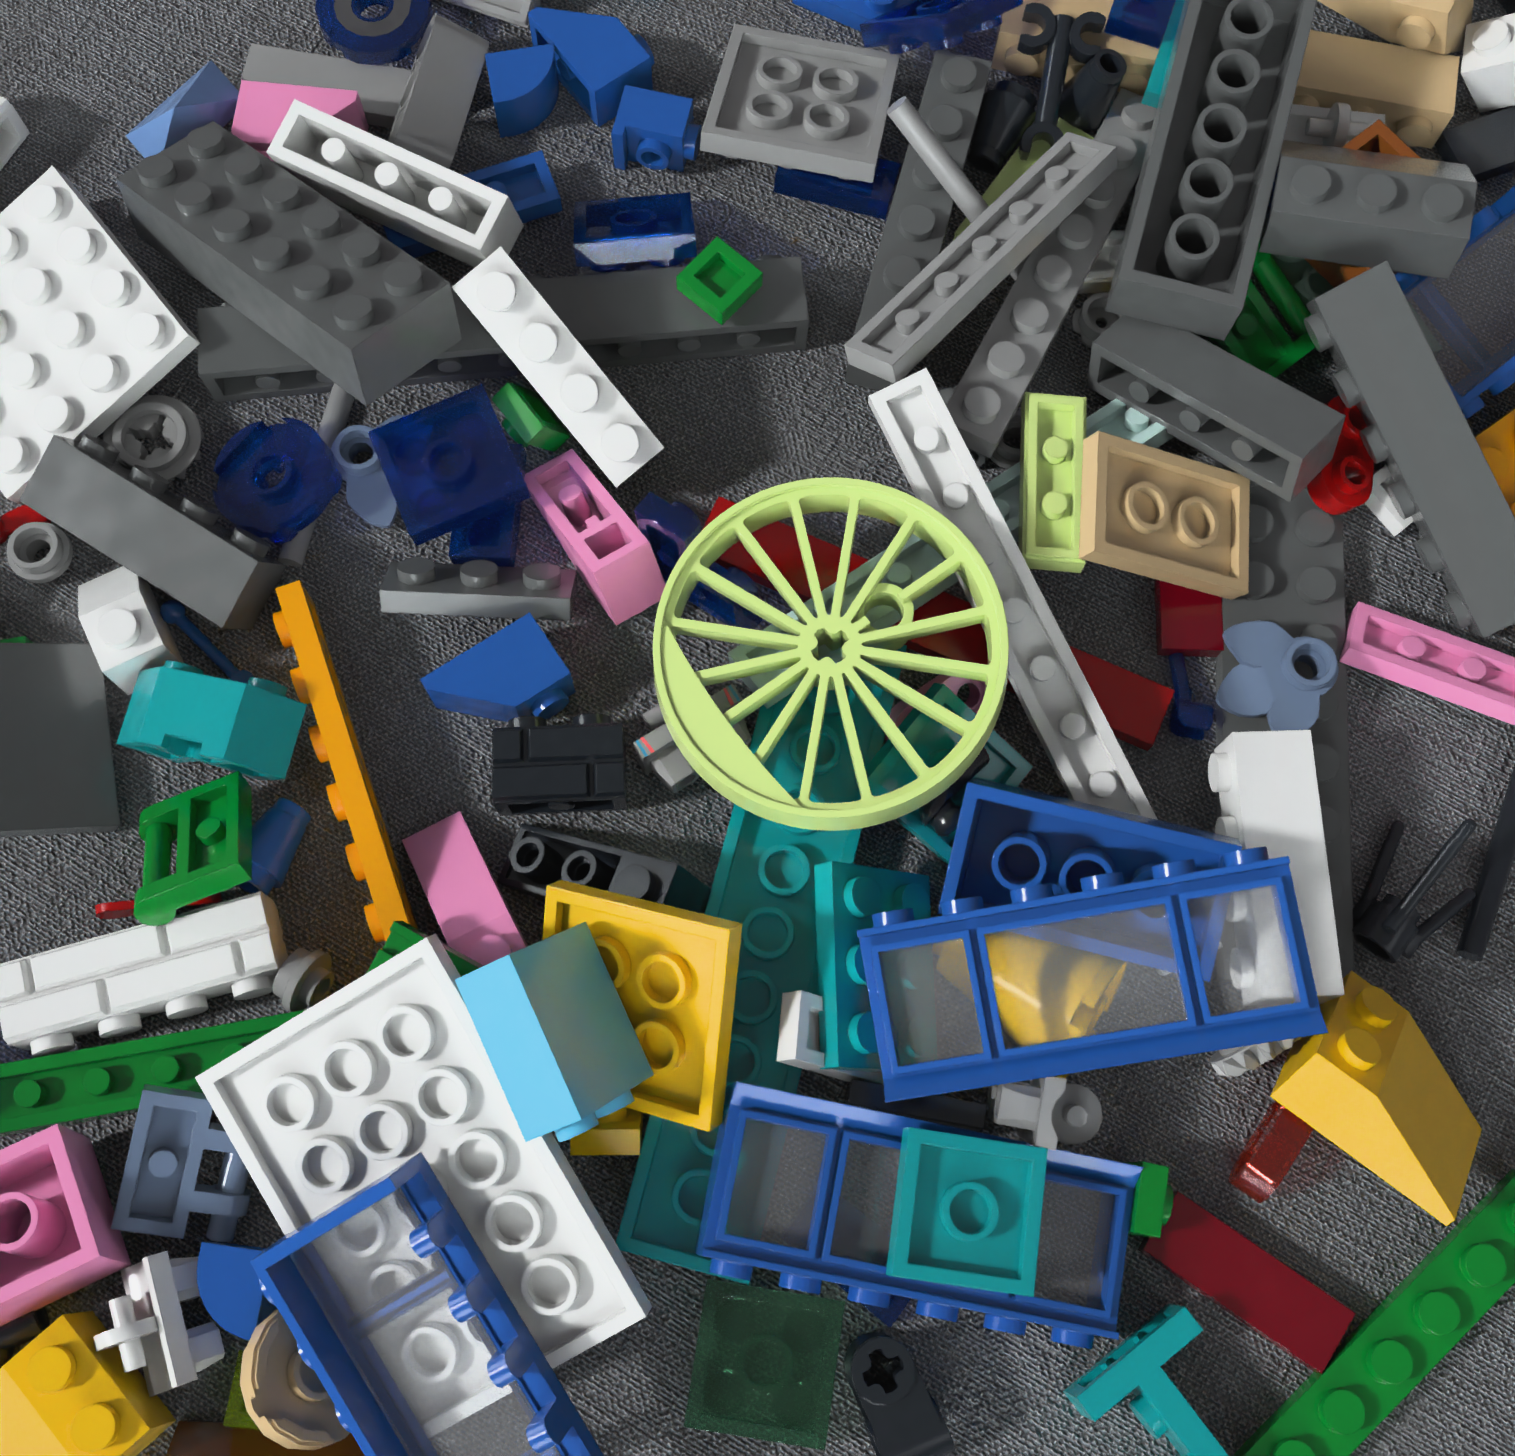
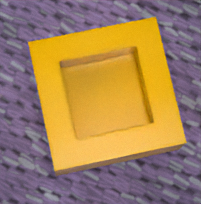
(614, 1135)

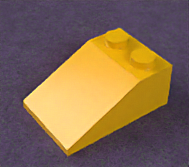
(1383, 1097)
(75, 1400)

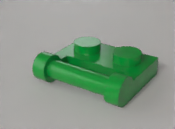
(1257, 333)
(212, 847)

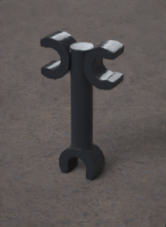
(1061, 39)

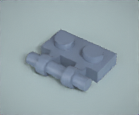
(165, 1164)

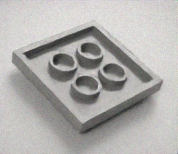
(800, 103)

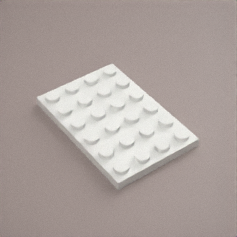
(403, 1073)

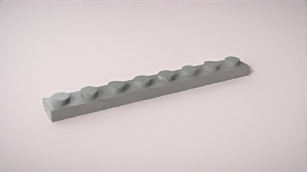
(1048, 287)

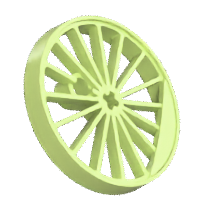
(708, 735)

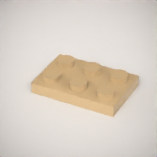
(1164, 516)

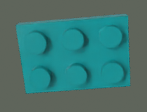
(844, 903)

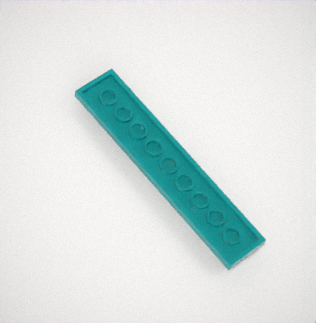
(770, 888)

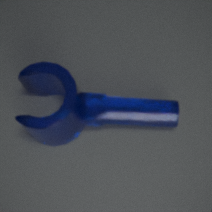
(1187, 717)

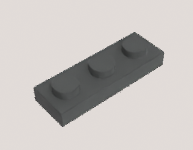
(478, 589)

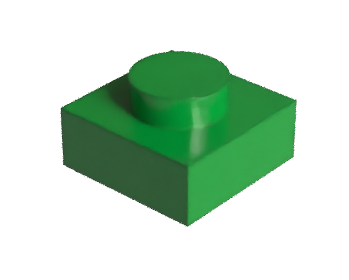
(719, 280)
(529, 418)
(1151, 1200)

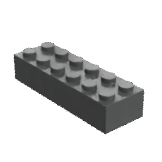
(1211, 164)
(292, 261)

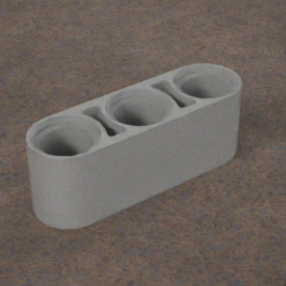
(439, 91)

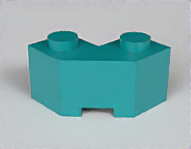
(213, 720)

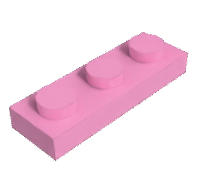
(1430, 661)

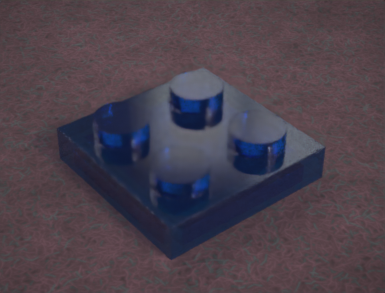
(933, 22)
(634, 230)
(449, 464)

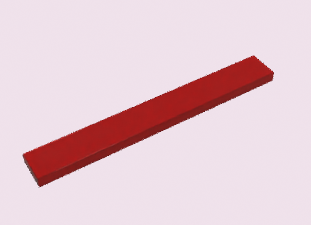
(1128, 701)

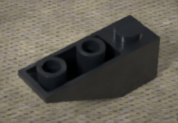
(548, 856)

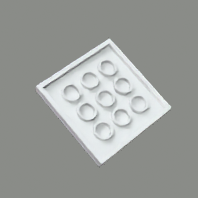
(75, 327)

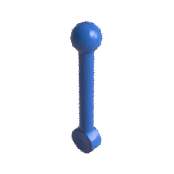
(174, 613)

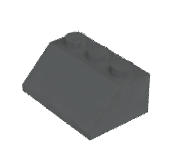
(1369, 209)

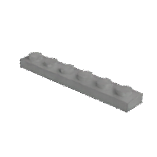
(980, 257)

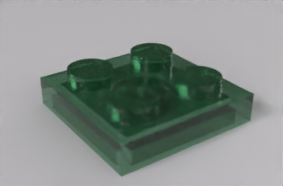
(765, 1364)

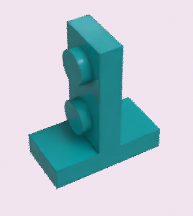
(1137, 1368)

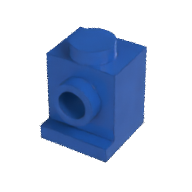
(654, 130)

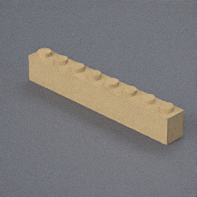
(1373, 77)

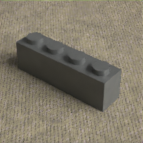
(1216, 403)
(153, 532)

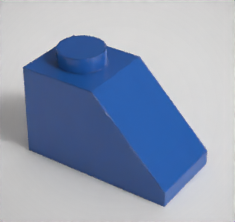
(593, 57)
(504, 676)

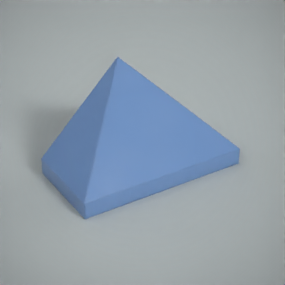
(199, 101)

